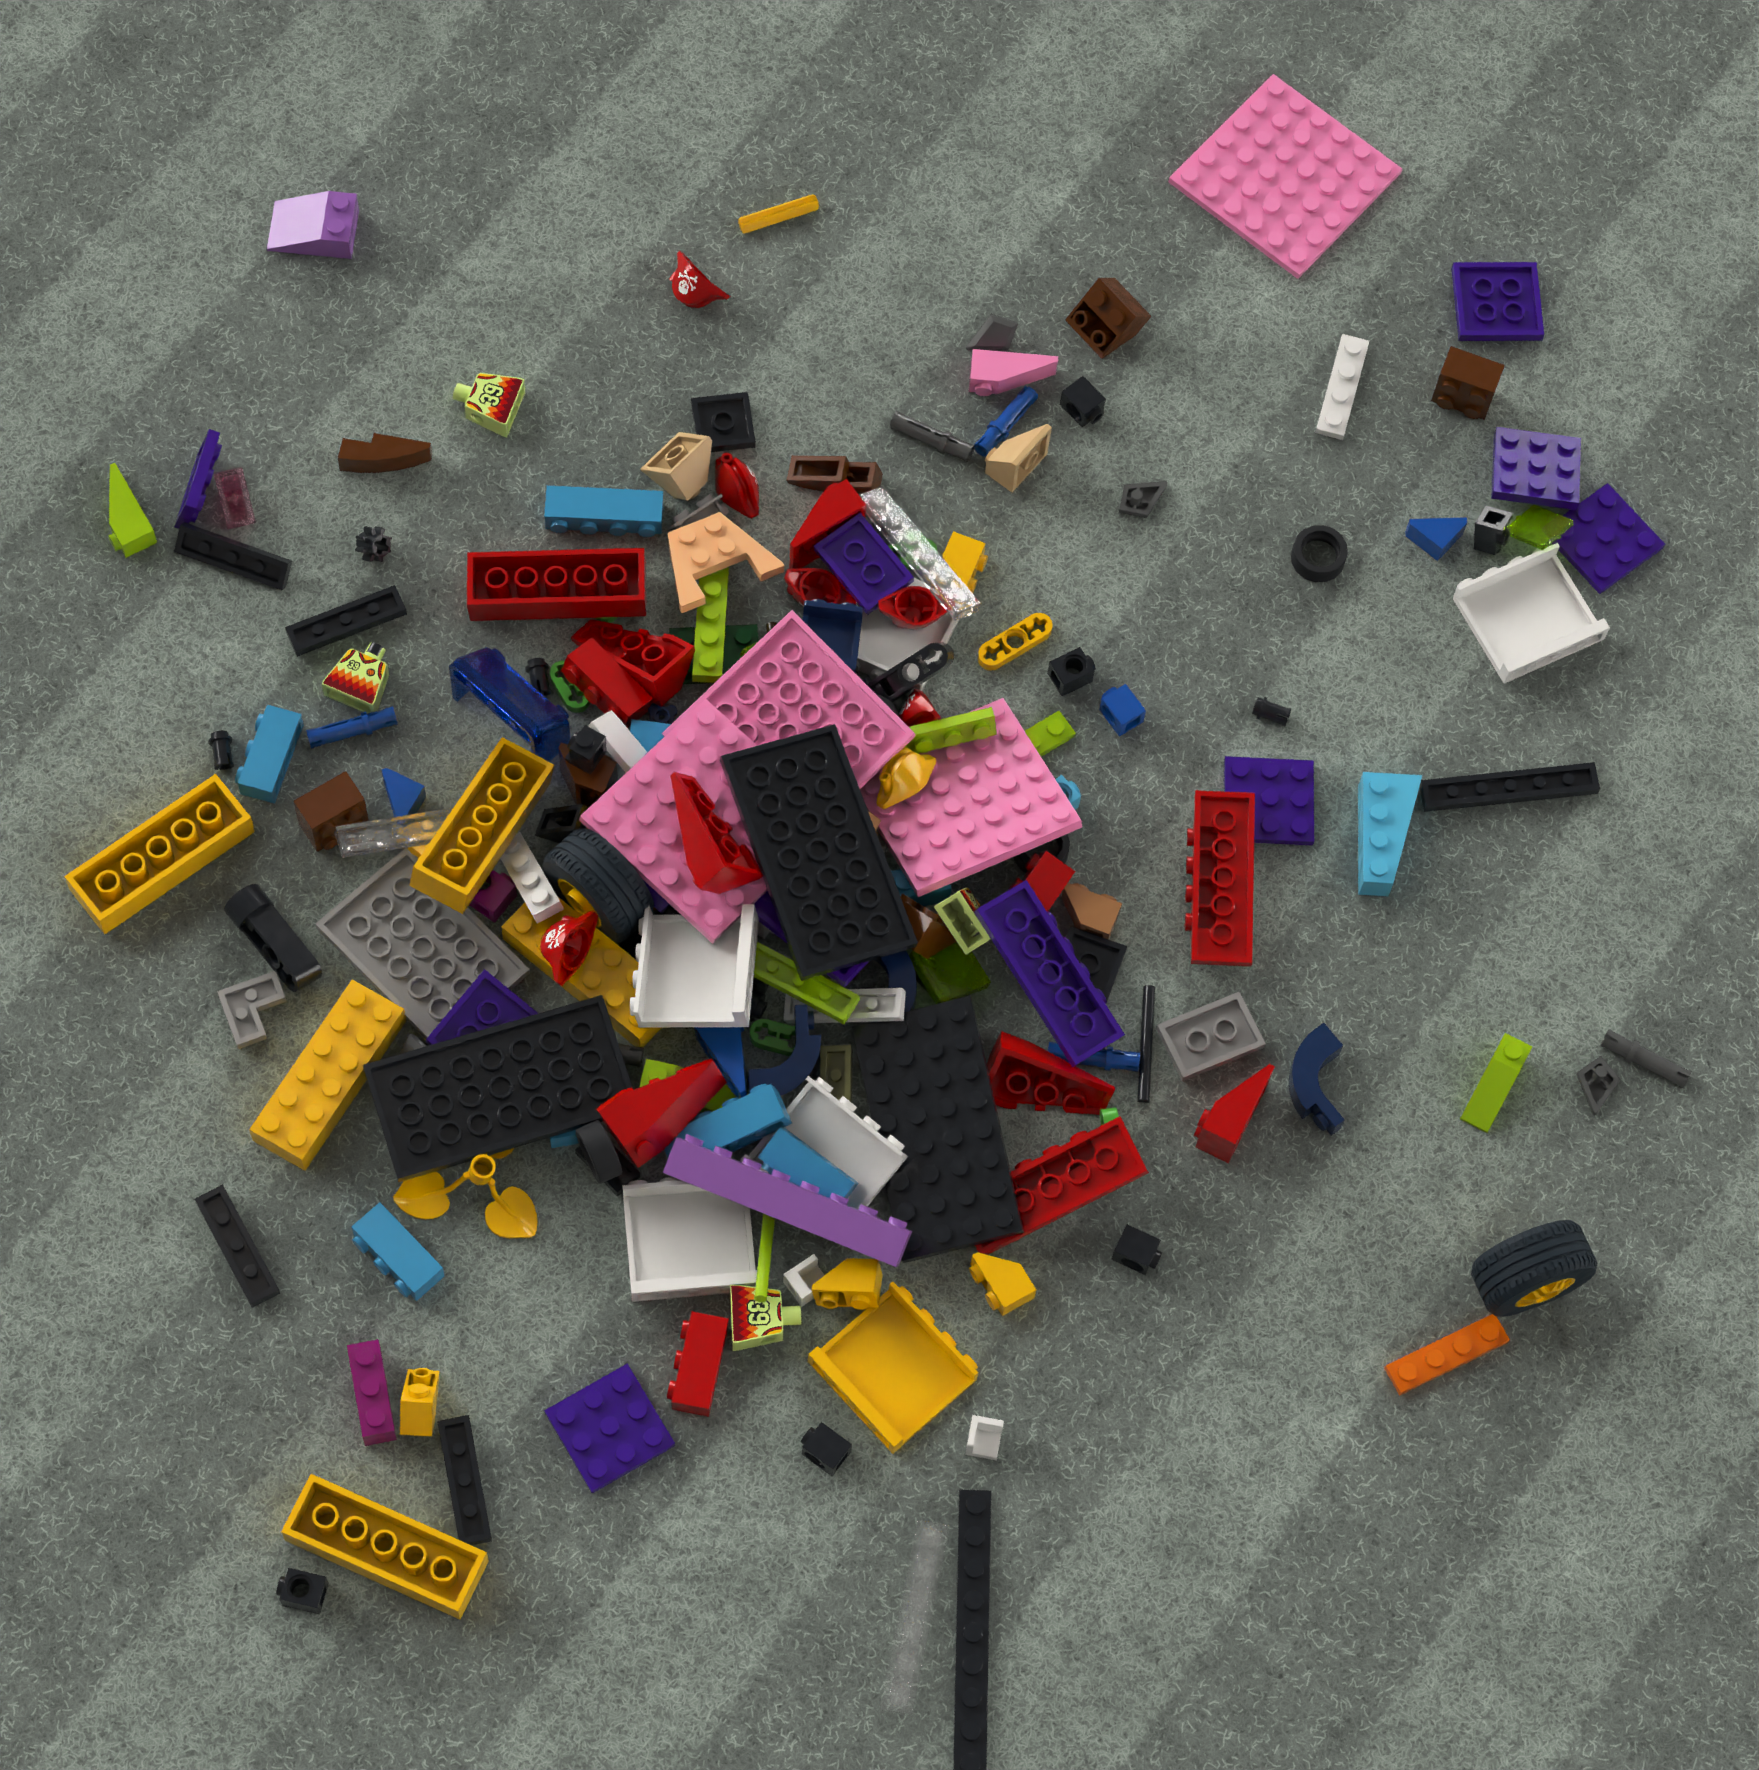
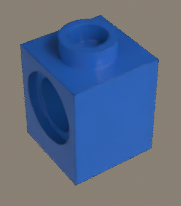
(1122, 709)

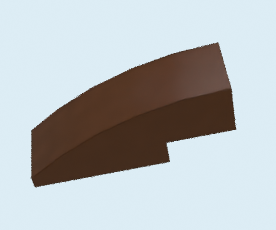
(382, 454)
(822, 471)

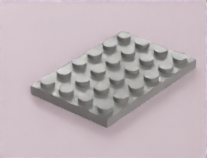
(415, 945)

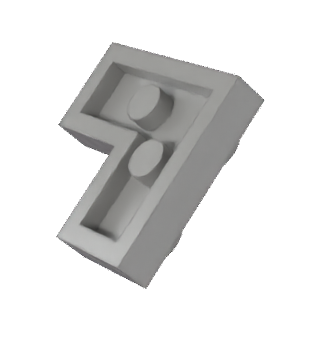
(244, 1002)

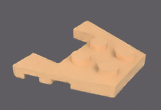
(710, 547)

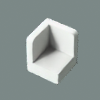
(801, 1278)
(984, 1437)

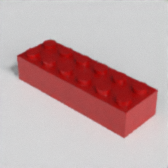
(556, 584)

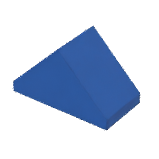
(1435, 534)
(403, 793)

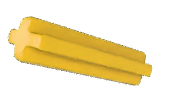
(778, 213)

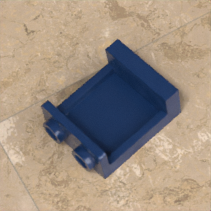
(837, 626)

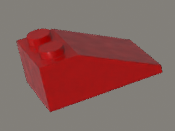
(831, 511)
(1225, 1124)

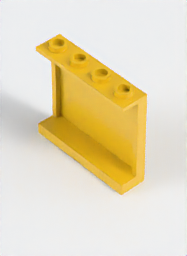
(894, 1367)

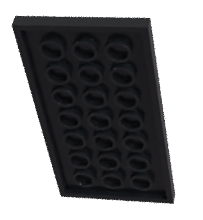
(818, 852)
(497, 1087)
(936, 1097)

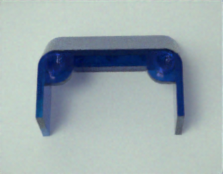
(511, 700)

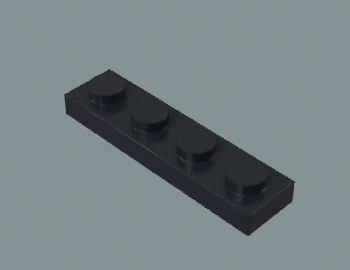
(233, 556)
(345, 620)
(237, 1246)
(464, 1480)

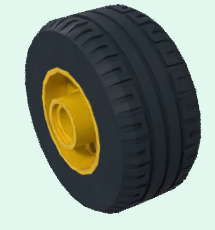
(598, 878)
(1533, 1268)

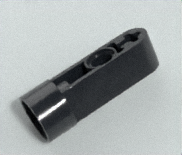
(898, 676)
(273, 937)

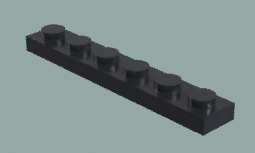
(1509, 787)

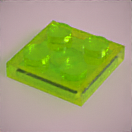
(950, 973)

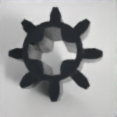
(373, 544)

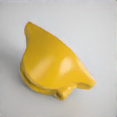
(904, 777)

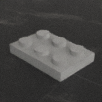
(1210, 1036)

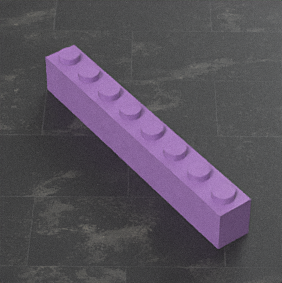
(787, 1201)

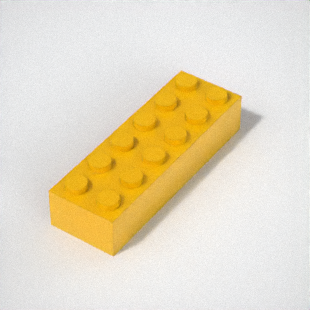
(481, 825)
(160, 854)
(604, 971)
(327, 1075)
(385, 1546)

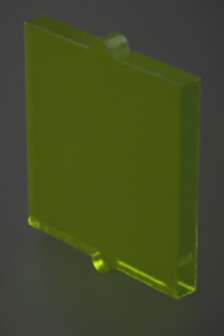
(1539, 527)

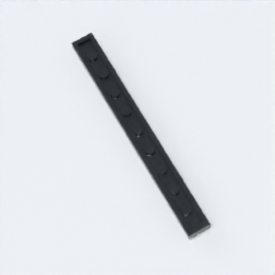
(972, 1630)

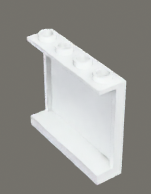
(1528, 613)
(886, 645)
(688, 978)
(842, 1139)
(685, 1241)

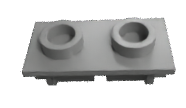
(706, 507)

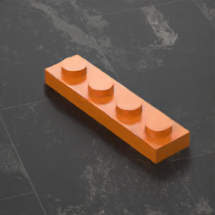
(1446, 1354)

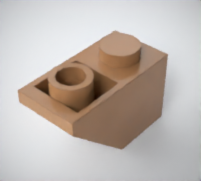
(1090, 910)

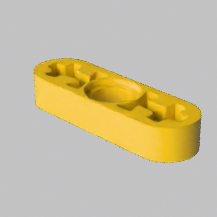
(1017, 630)

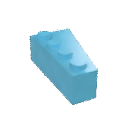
(1383, 823)

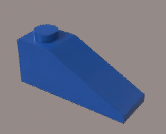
(727, 1052)

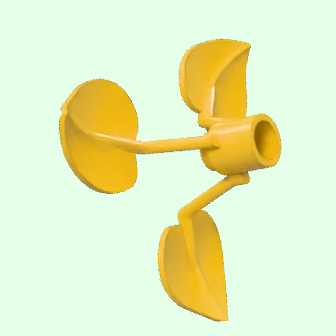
(508, 1216)

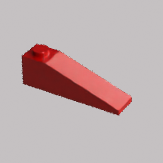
(652, 660)
(709, 848)
(1034, 1076)
(654, 1114)

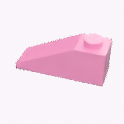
(1001, 371)

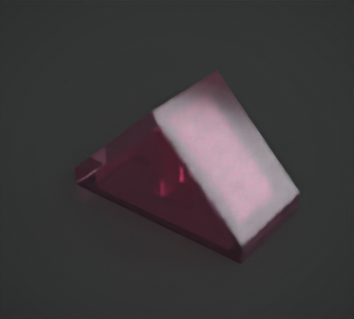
(234, 497)

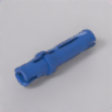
(998, 429)
(351, 727)
(1105, 1058)

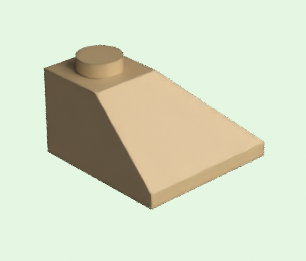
(1018, 457)
(681, 465)

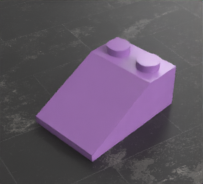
(315, 224)

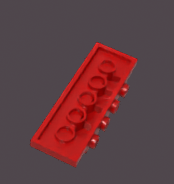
(1221, 878)
(1072, 1177)

